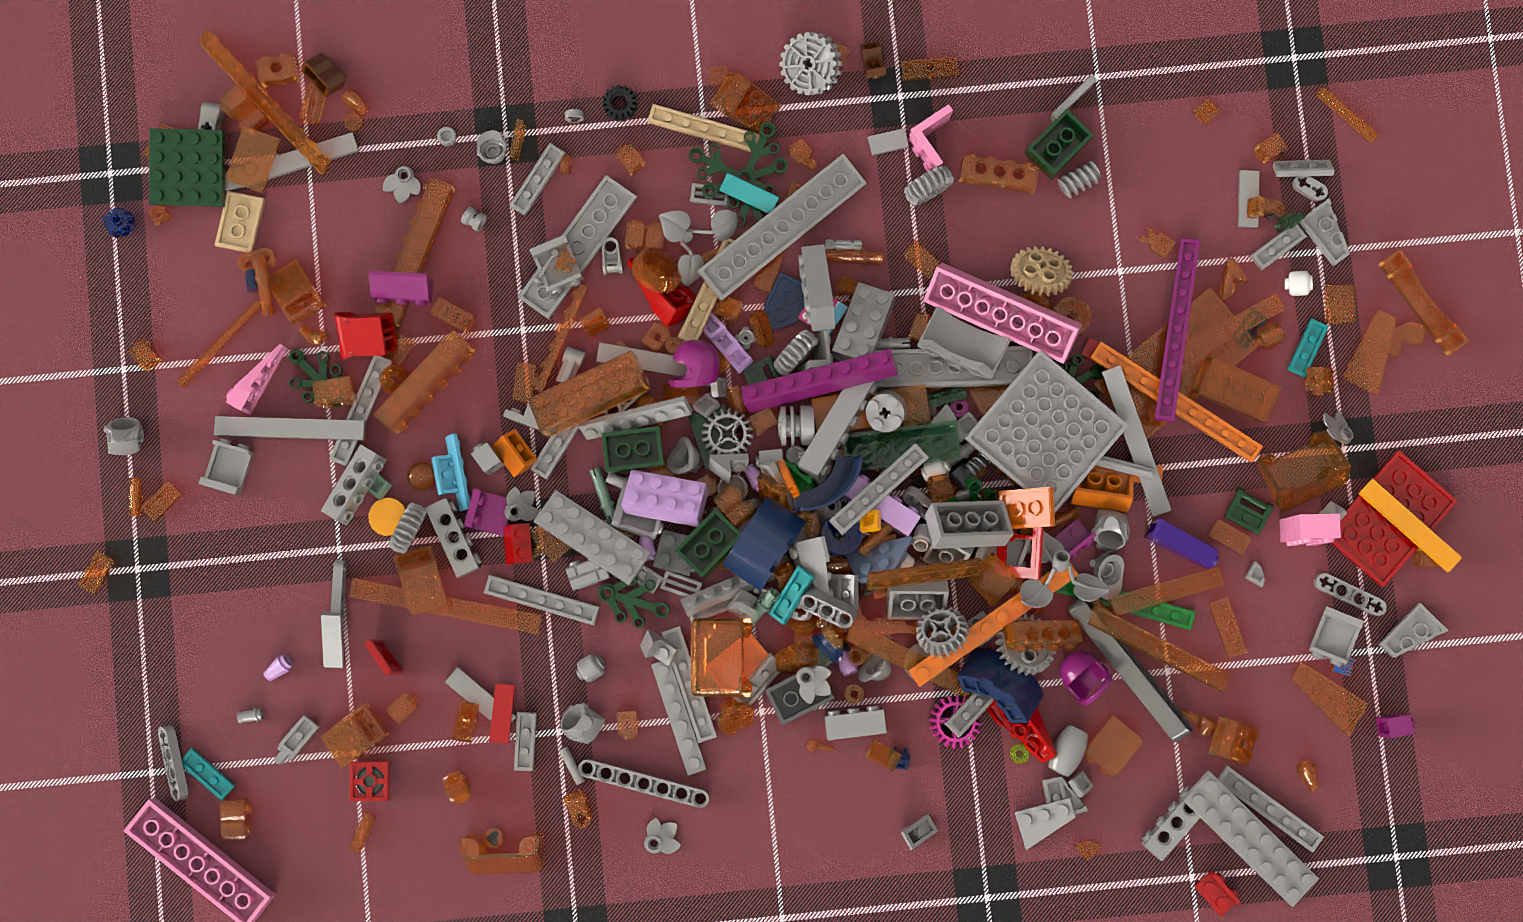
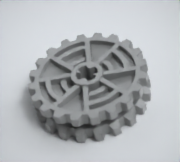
(807, 77)

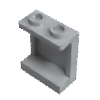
(553, 279)
(227, 467)
(635, 524)
(1015, 552)
(1335, 637)

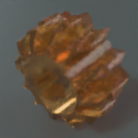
(457, 787)

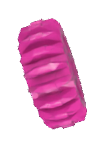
(938, 721)

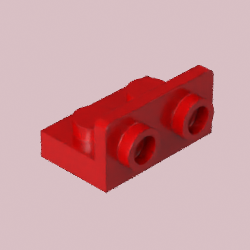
(1216, 893)

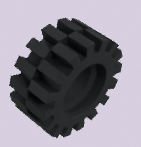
(620, 92)

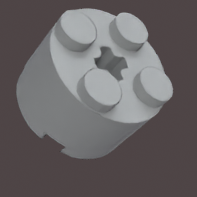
(878, 418)

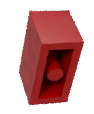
(517, 544)

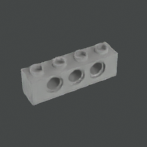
(353, 485)
(436, 513)
(1174, 834)

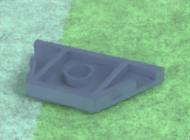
(883, 557)

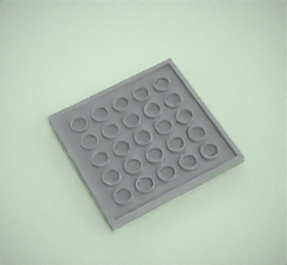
(1046, 429)

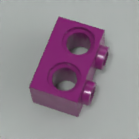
(1395, 725)

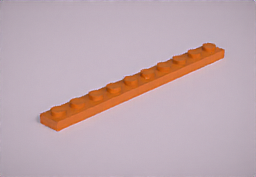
(1185, 408)
(984, 630)

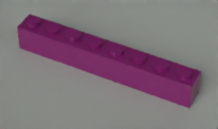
(819, 380)

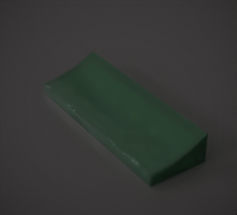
(882, 449)

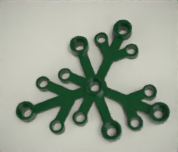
(757, 151)

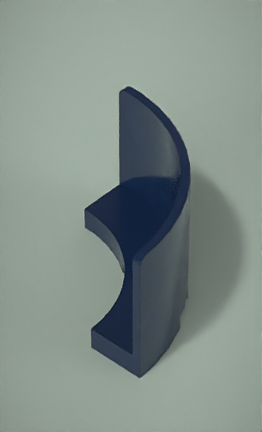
(835, 486)
(763, 543)
(1014, 692)

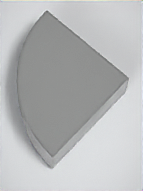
(1255, 574)

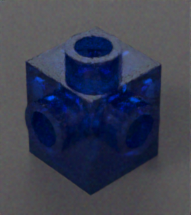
(119, 222)

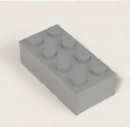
(816, 288)
(863, 322)
(968, 524)

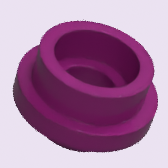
(957, 413)

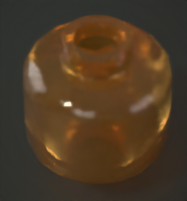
(1270, 335)

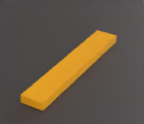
(1410, 525)

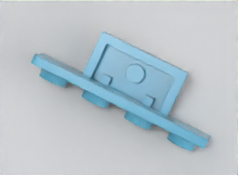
(450, 473)

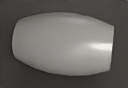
(1070, 750)

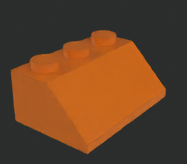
(1105, 490)

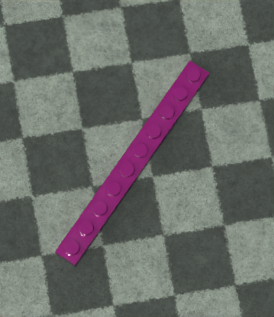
(1177, 330)

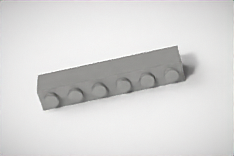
(835, 429)

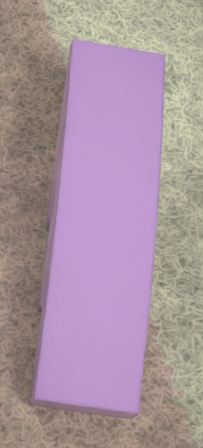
(726, 343)

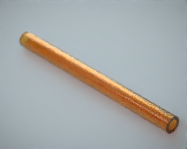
(219, 343)

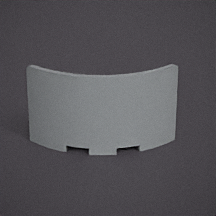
(963, 344)

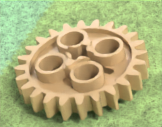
(1041, 271)

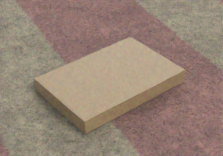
(240, 222)

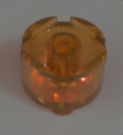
(1075, 308)

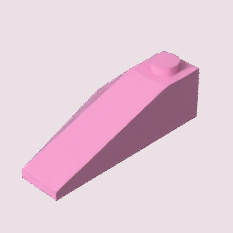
(251, 387)

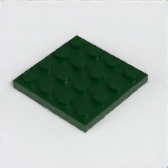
(187, 167)

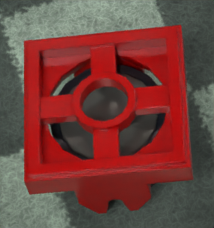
(371, 781)

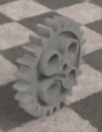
(1018, 659)

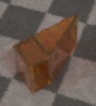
(744, 102)
(295, 292)
(420, 580)
(355, 735)

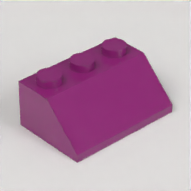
(401, 287)

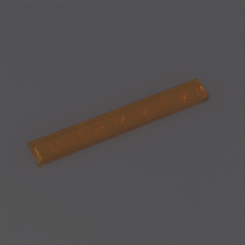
(1158, 648)
(901, 656)

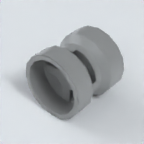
(473, 218)

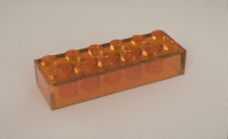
(425, 382)
(588, 394)

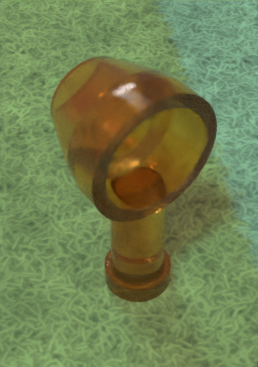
(1204, 725)

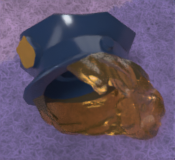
(831, 640)

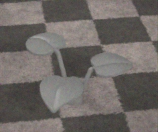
(675, 228)
(1086, 587)

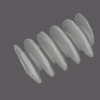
(1078, 179)

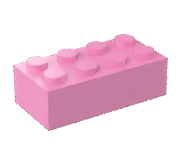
(1310, 529)

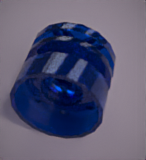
(843, 546)

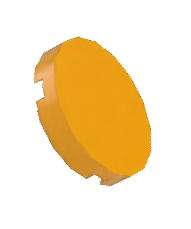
(385, 515)

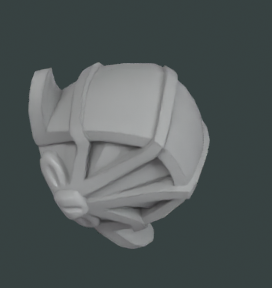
(124, 436)
(1111, 530)
(581, 723)

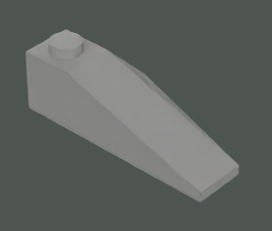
(813, 555)

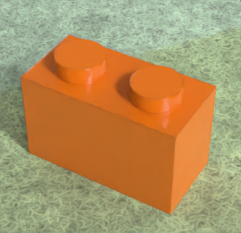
(514, 453)

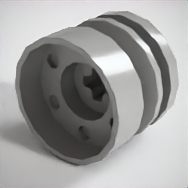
(796, 425)

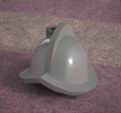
(684, 458)

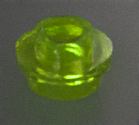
(1023, 758)

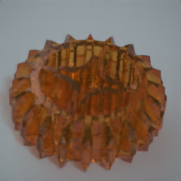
(656, 271)

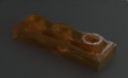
(918, 70)

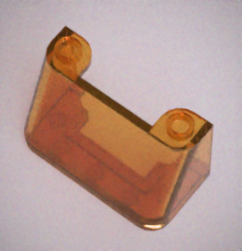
(1305, 472)
(719, 657)
(528, 860)

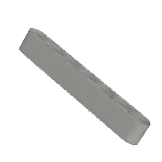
(596, 774)

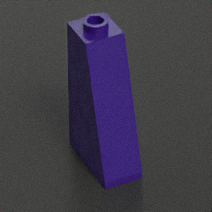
(1182, 544)

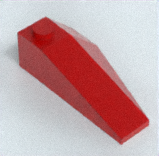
(669, 307)
(1032, 734)

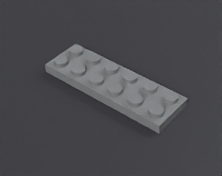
(592, 537)

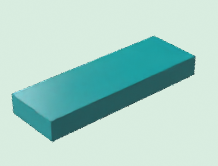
(748, 193)
(1307, 347)
(791, 595)
(207, 774)

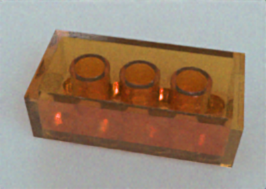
(1236, 389)

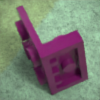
(486, 512)
(1074, 538)

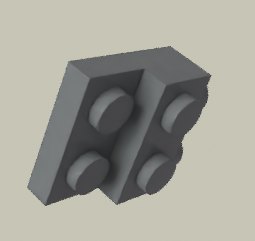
(667, 558)

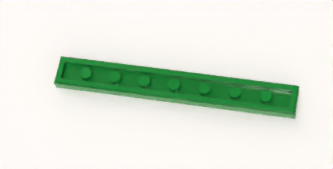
(1162, 613)

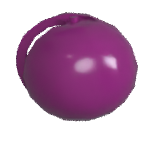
(701, 364)
(1081, 673)

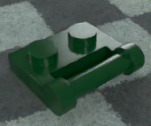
(1245, 516)

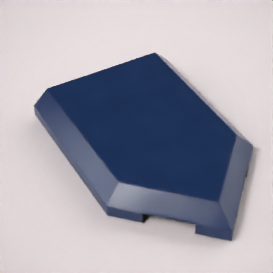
(784, 302)

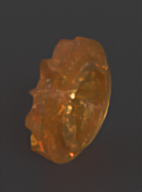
(392, 370)

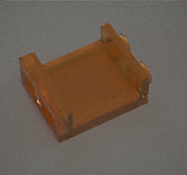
(1112, 747)

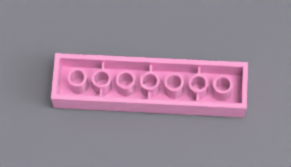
(1002, 312)
(199, 862)

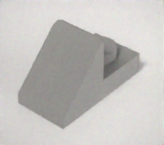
(526, 419)
(725, 463)
(742, 605)
(659, 647)
(919, 831)

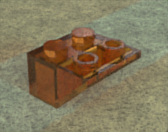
(1234, 741)

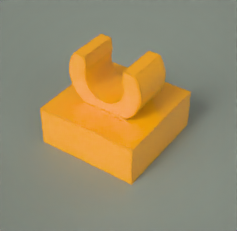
(871, 521)

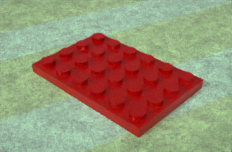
(1372, 539)

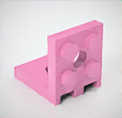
(921, 145)

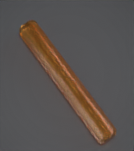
(1348, 115)

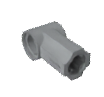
(572, 362)

